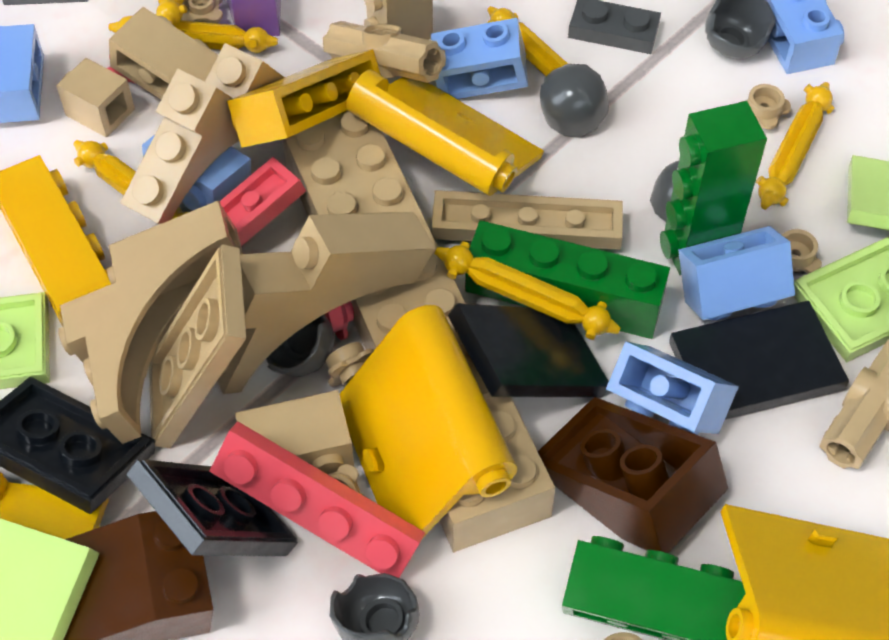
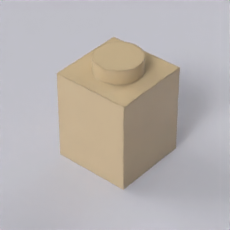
(95, 97)

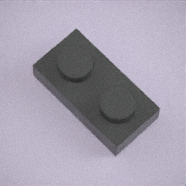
(614, 25)

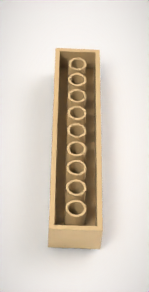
(353, 171)

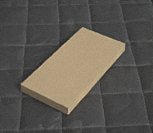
(197, 346)

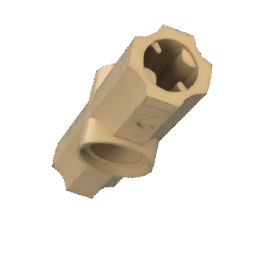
(394, 51)
(862, 417)

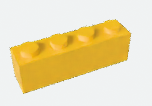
(298, 99)
(51, 232)

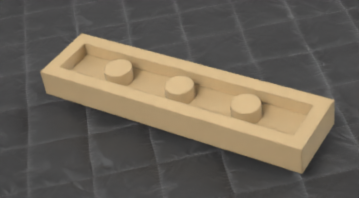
(572, 220)

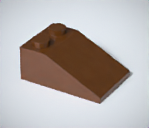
(635, 473)
(141, 584)

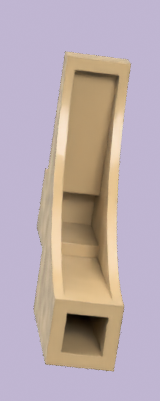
(193, 131)
(328, 266)
(124, 322)

